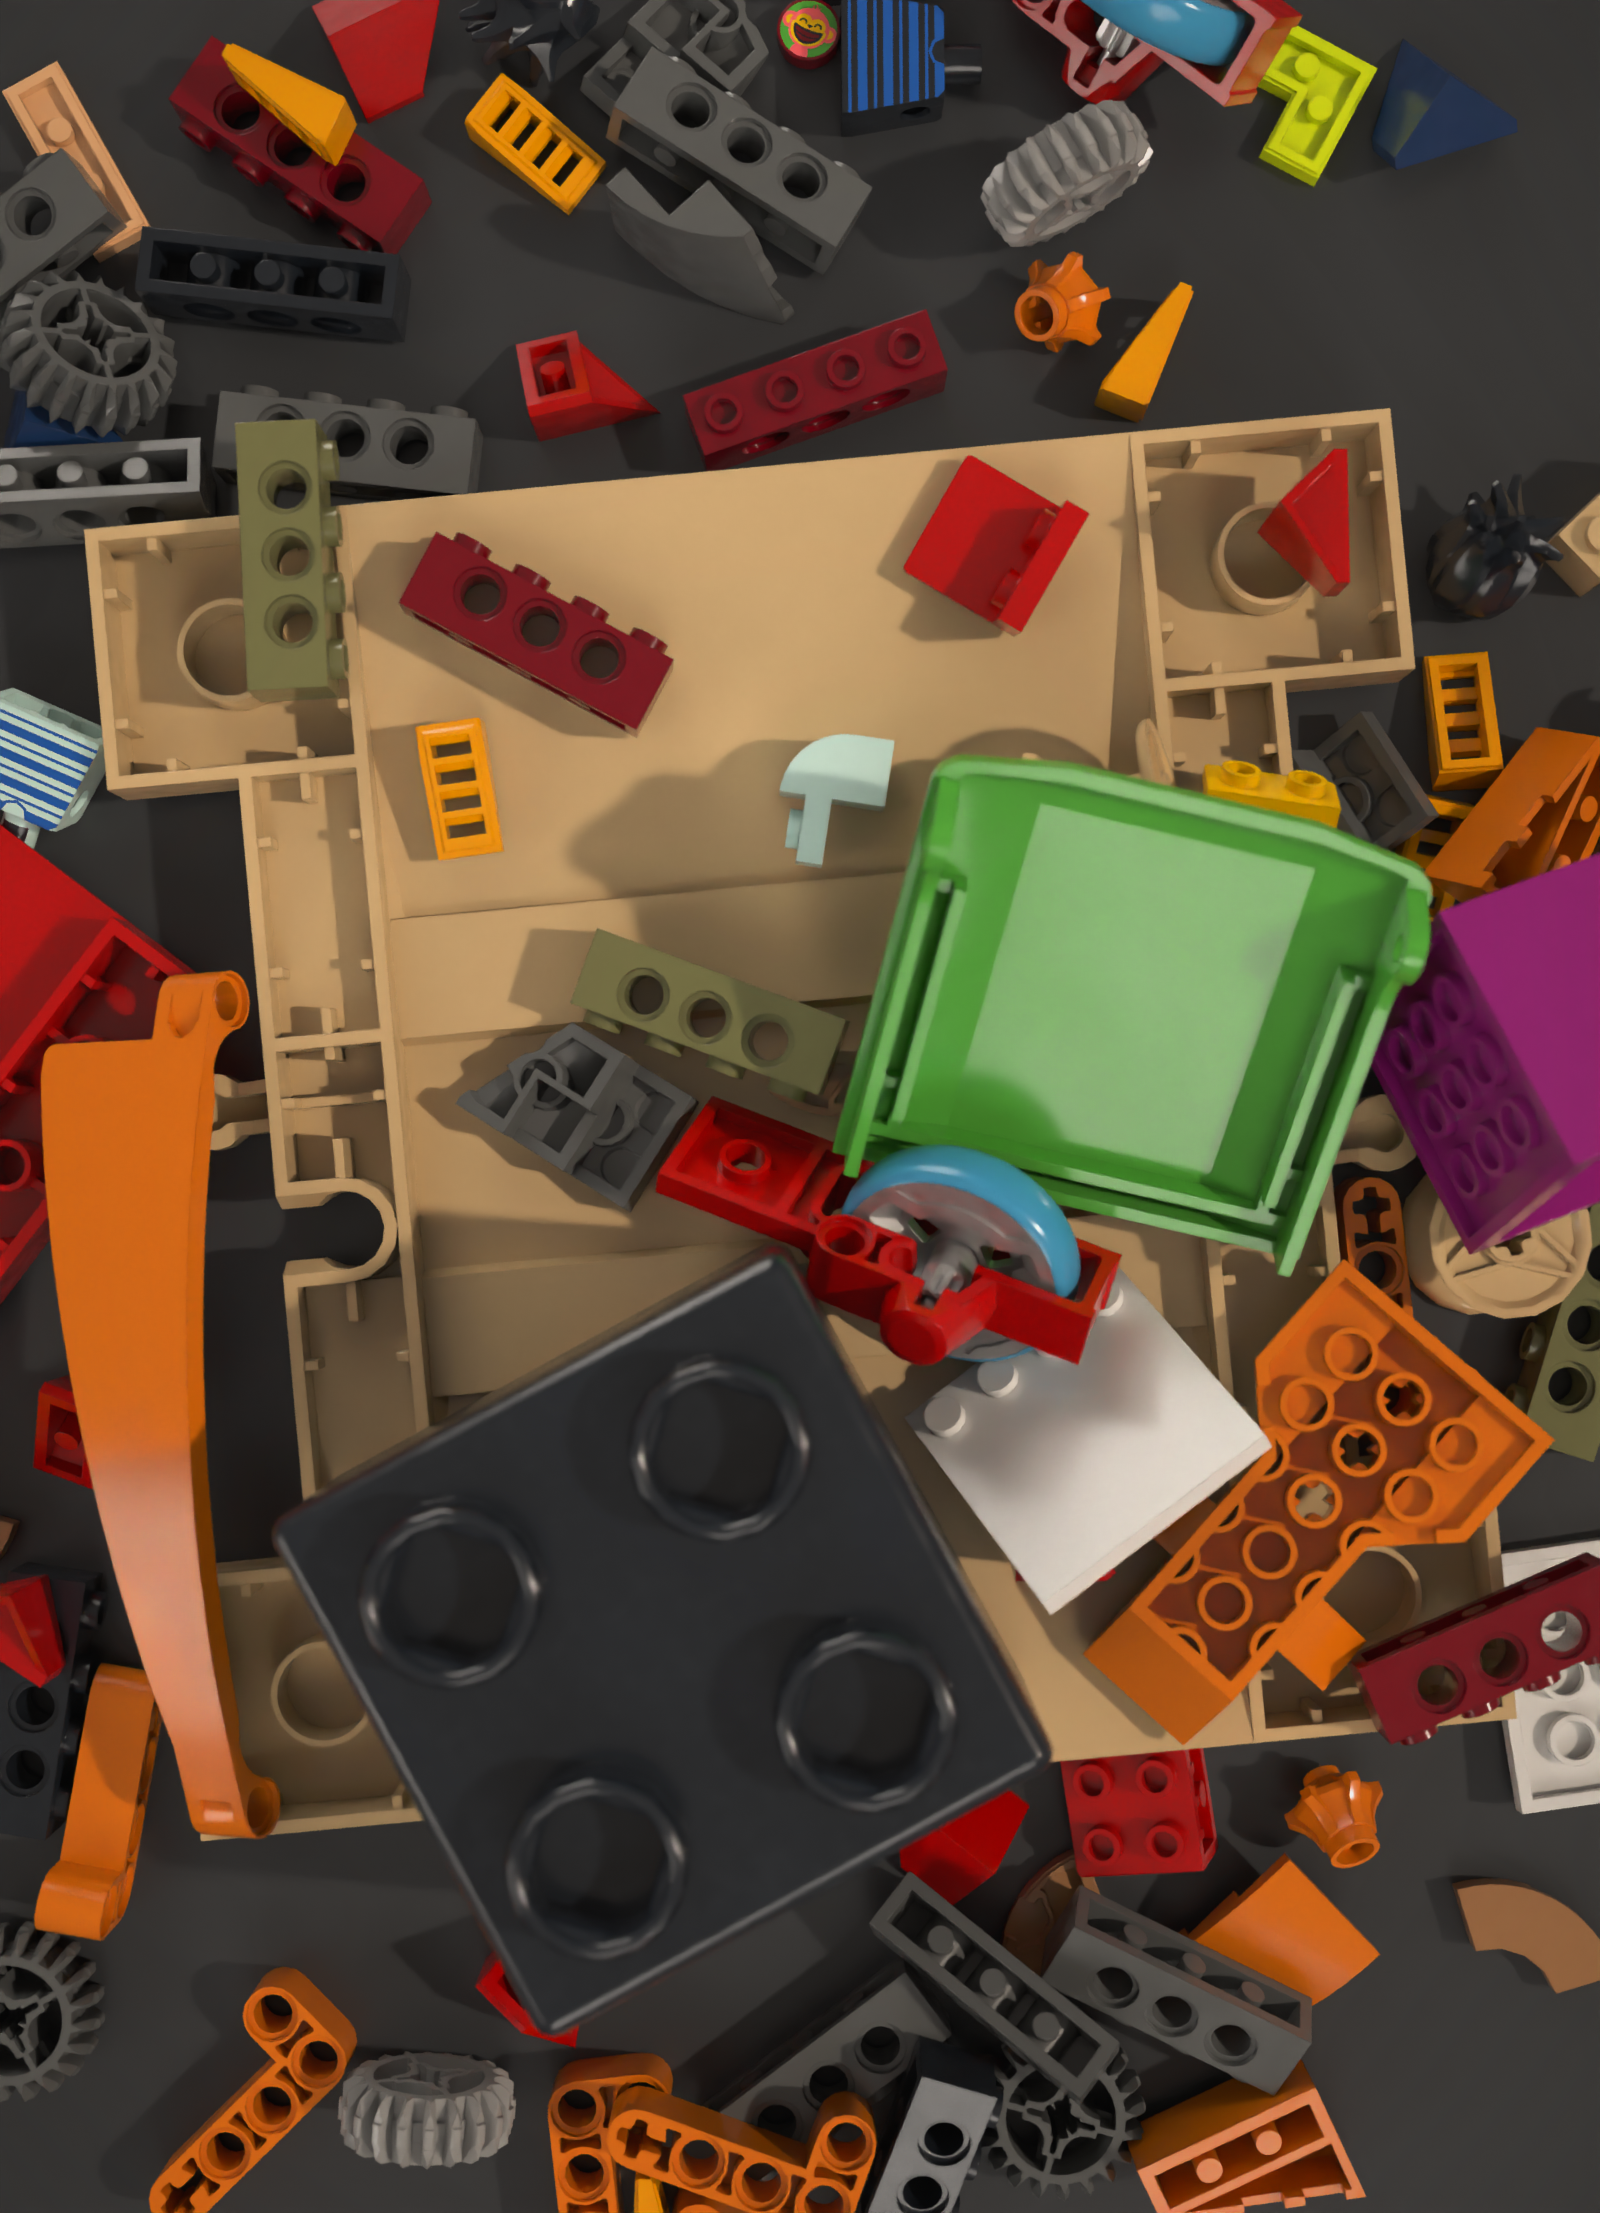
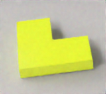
(1321, 94)

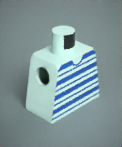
(46, 765)

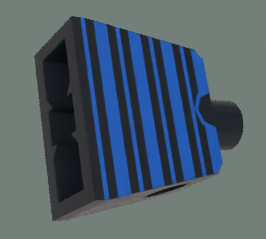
(898, 65)

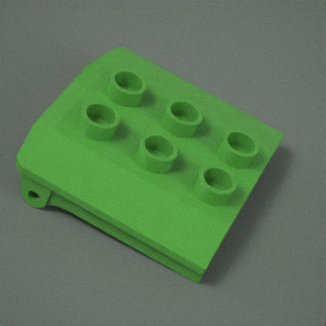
(1134, 995)

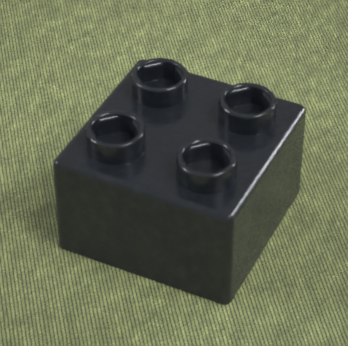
(663, 1638)

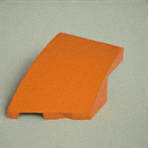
(1287, 1933)

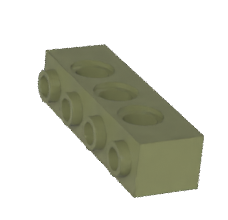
(267, 460)
(618, 964)
(1549, 1347)

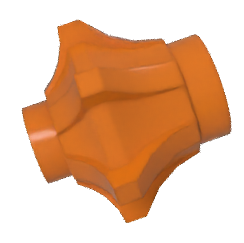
(1060, 304)
(1338, 1815)

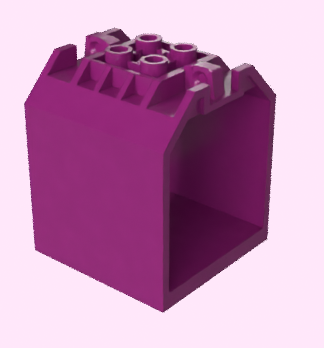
(1502, 1055)

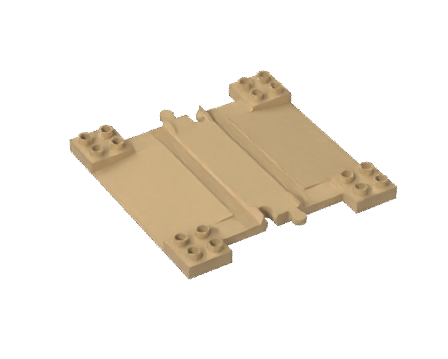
(425, 977)

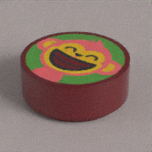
(808, 33)

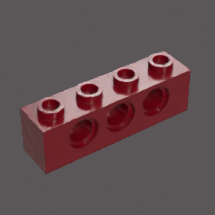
(376, 221)
(816, 392)
(456, 565)
(1391, 1668)

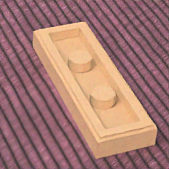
(56, 119)

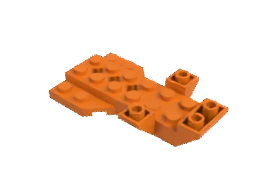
(1254, 1570)

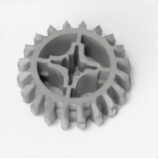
(1066, 173)
(427, 2109)

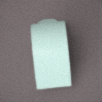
(833, 771)

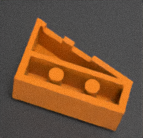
(1529, 820)
(1243, 2150)

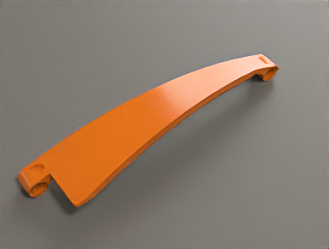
(127, 1246)

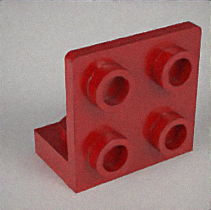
(994, 545)
(1140, 1813)

